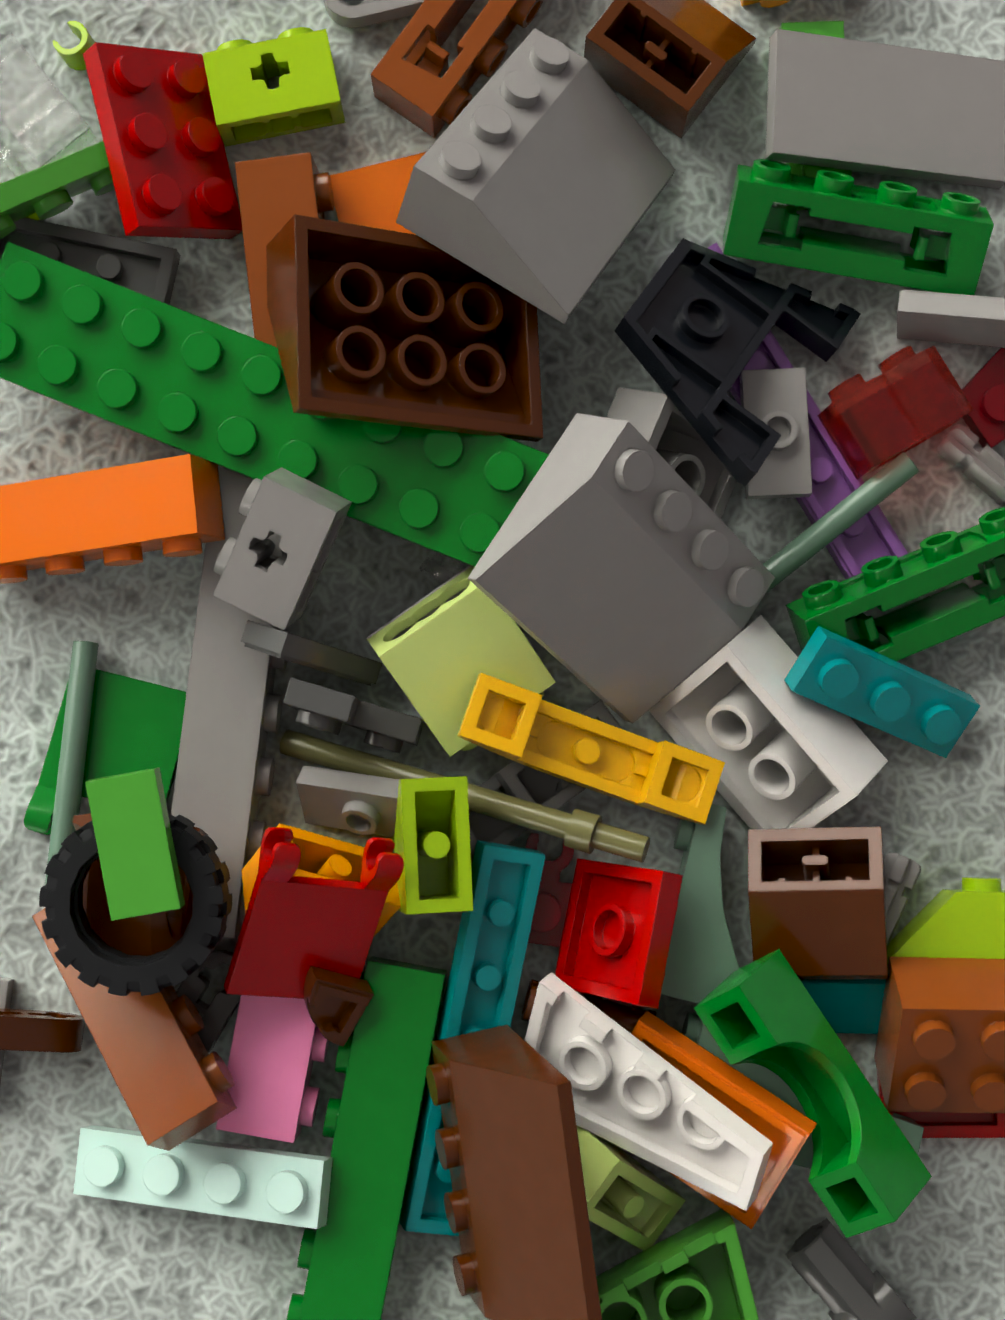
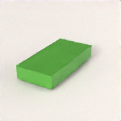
(135, 844)

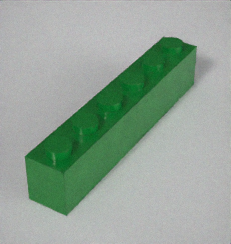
(371, 1145)

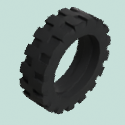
(113, 968)

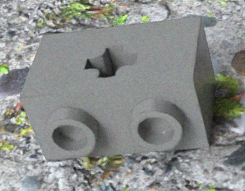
(307, 521)

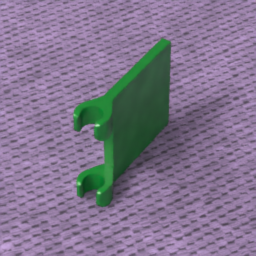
(129, 731)

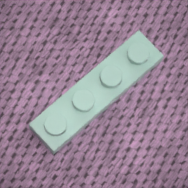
(205, 1177)

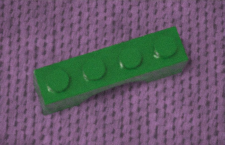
(860, 1155)

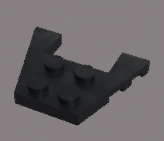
(701, 328)

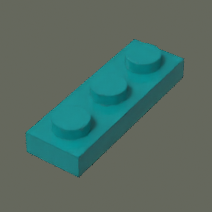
(881, 692)

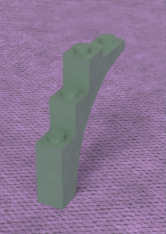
(704, 956)

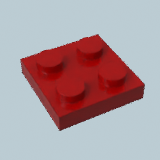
(618, 931)

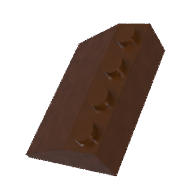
(400, 333)
(513, 1179)

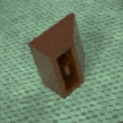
(666, 55)
(819, 900)

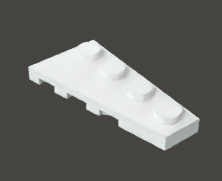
(643, 1100)

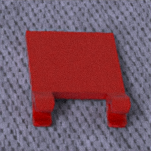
(308, 919)

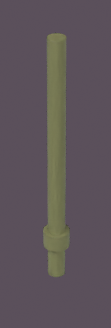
(579, 830)

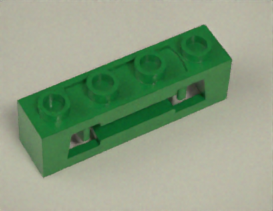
(940, 262)
(896, 580)

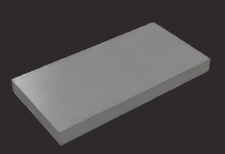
(885, 109)

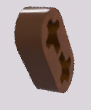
(40, 1031)

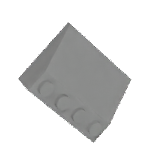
(537, 178)
(620, 567)

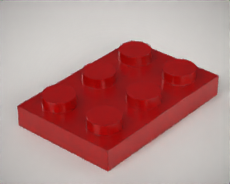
(162, 142)

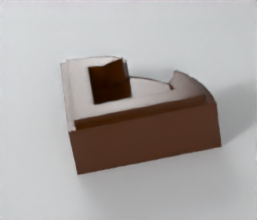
(335, 1002)

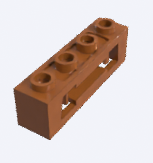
(417, 88)

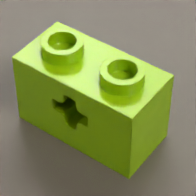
(251, 111)

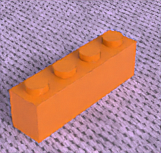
(109, 516)

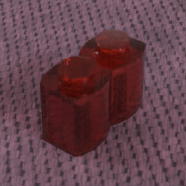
(894, 410)

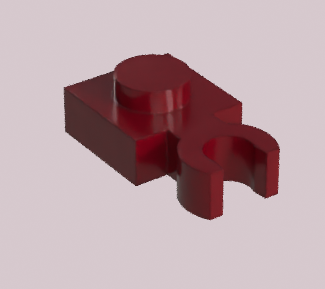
(552, 898)

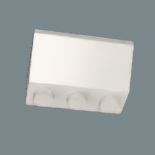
(781, 752)

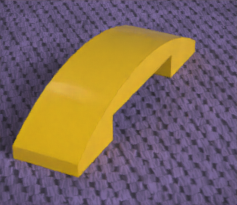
(590, 751)

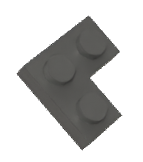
(329, 709)

